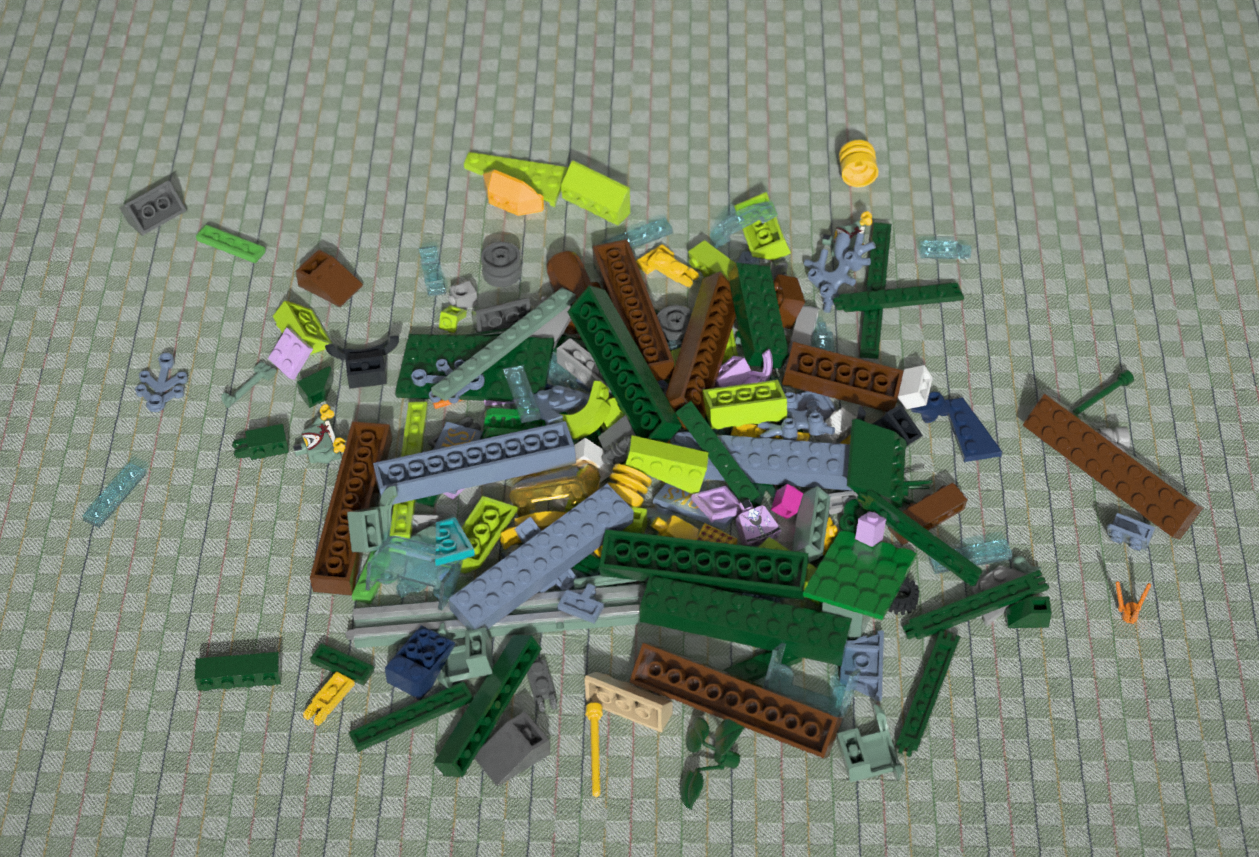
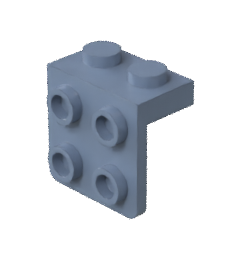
(1130, 532)

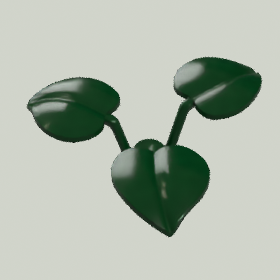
(726, 736)

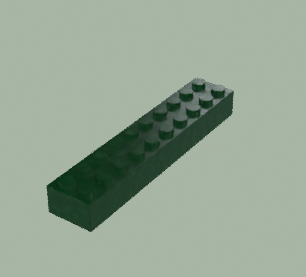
(623, 366)
(705, 564)
(745, 620)

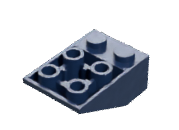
(419, 662)

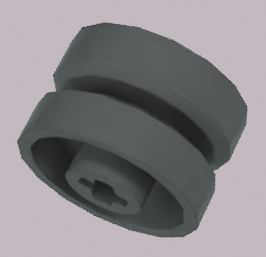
(501, 264)
(674, 321)

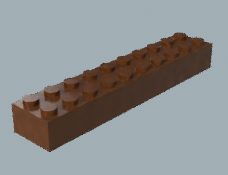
(629, 295)
(703, 345)
(1113, 466)
(355, 489)
(736, 699)

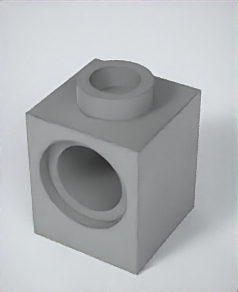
(463, 295)

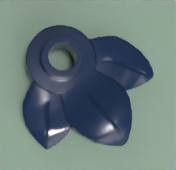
(934, 408)

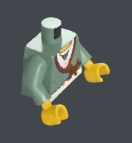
(851, 230)
(320, 440)

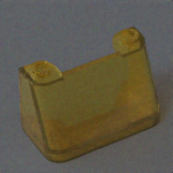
(572, 481)

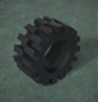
(908, 603)

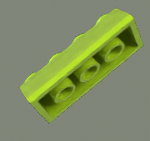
(596, 193)
(764, 239)
(745, 404)
(485, 528)

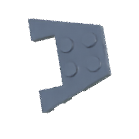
(558, 400)

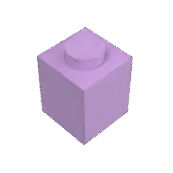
(870, 528)

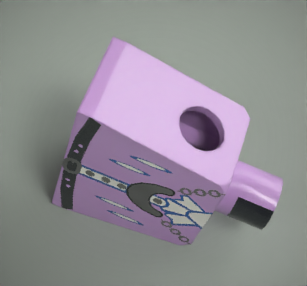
(755, 525)

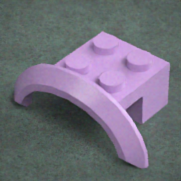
(737, 372)

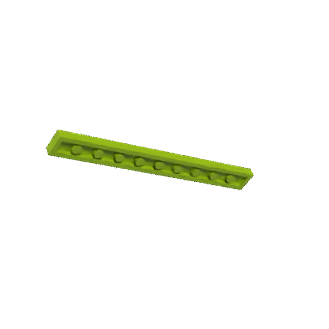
(412, 444)

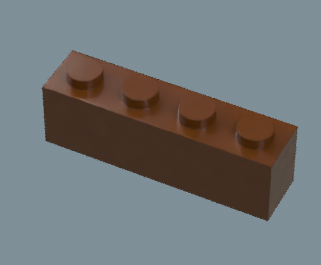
(935, 508)

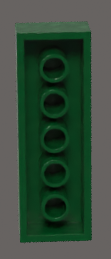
(758, 314)

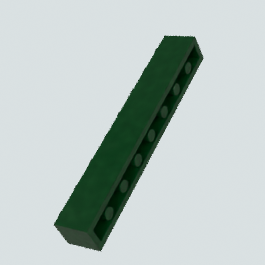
(487, 706)

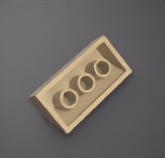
(628, 701)

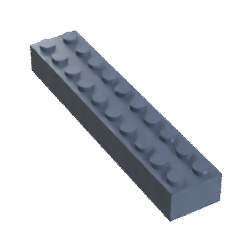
(781, 460)
(477, 462)
(540, 560)

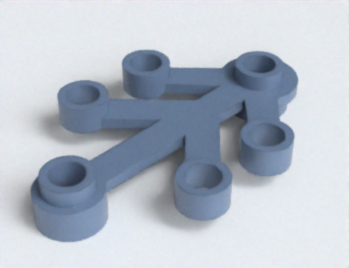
(424, 378)
(157, 402)

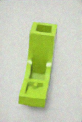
(592, 415)

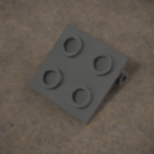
(616, 441)

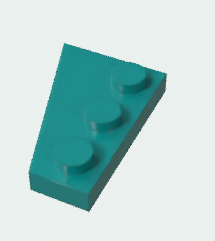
(451, 542)

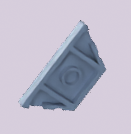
(868, 656)

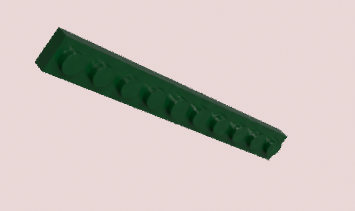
(876, 281)

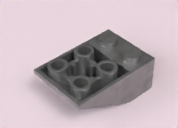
(513, 749)

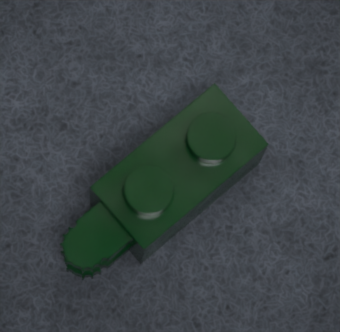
(261, 443)

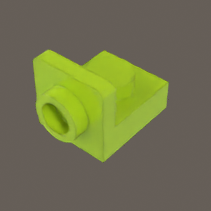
(450, 317)

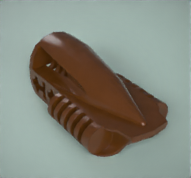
(568, 272)

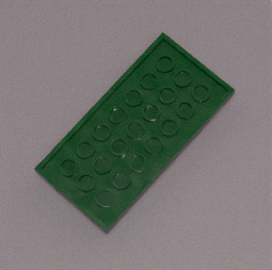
(426, 349)

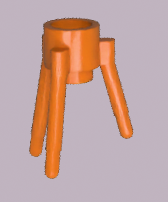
(1130, 610)

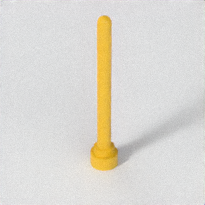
(594, 712)

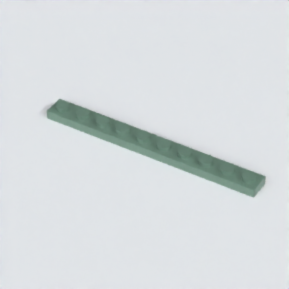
(503, 344)

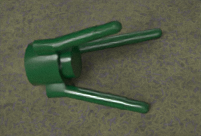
(917, 484)

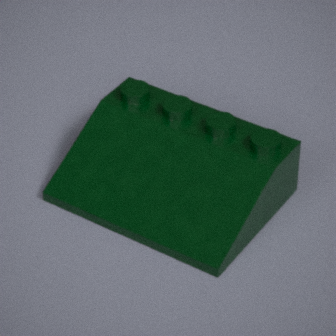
(876, 461)

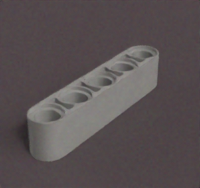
(804, 327)

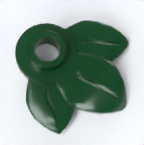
(852, 513)

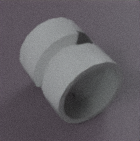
(1119, 435)

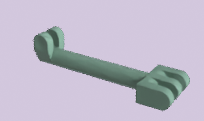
(262, 371)

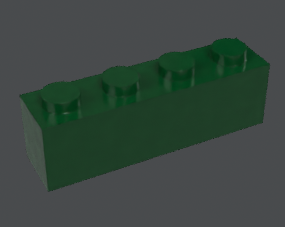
(238, 671)

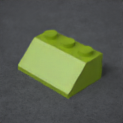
(304, 323)

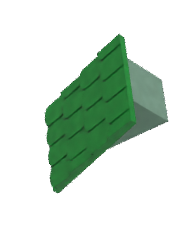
(859, 580)

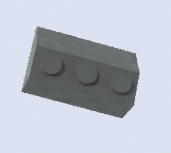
(153, 208)
(500, 315)

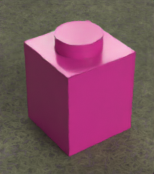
(787, 501)

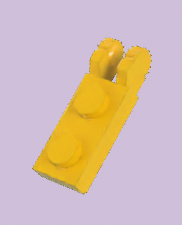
(673, 268)
(328, 697)

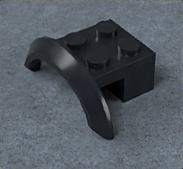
(366, 365)
(897, 421)

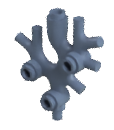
(830, 281)
(796, 419)

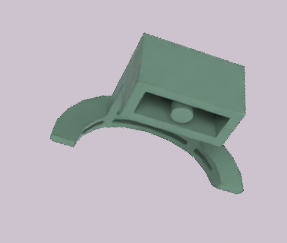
(372, 525)
(468, 660)
(871, 753)

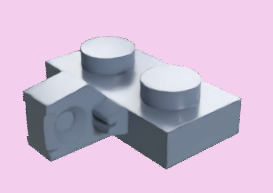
(582, 604)

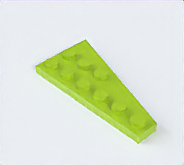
(542, 177)

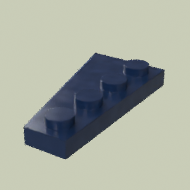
(970, 434)

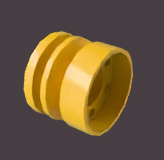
(858, 163)
(629, 483)

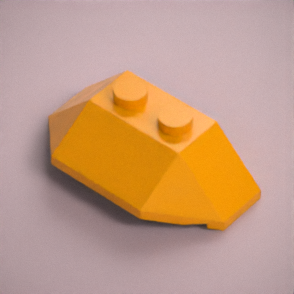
(511, 194)

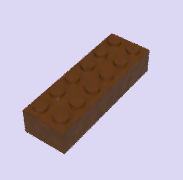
(843, 377)

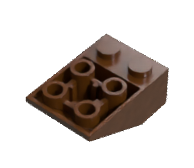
(327, 279)

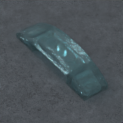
(741, 219)
(431, 271)

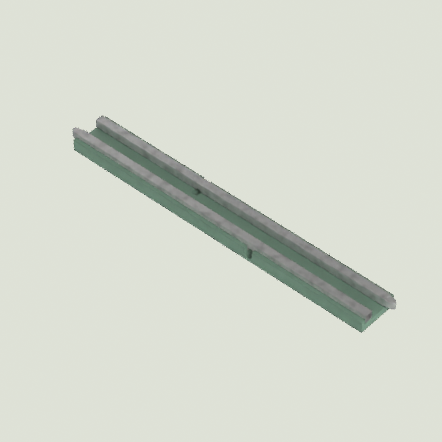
(540, 613)

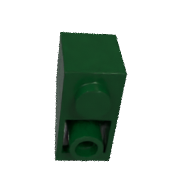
(316, 387)
(1030, 613)

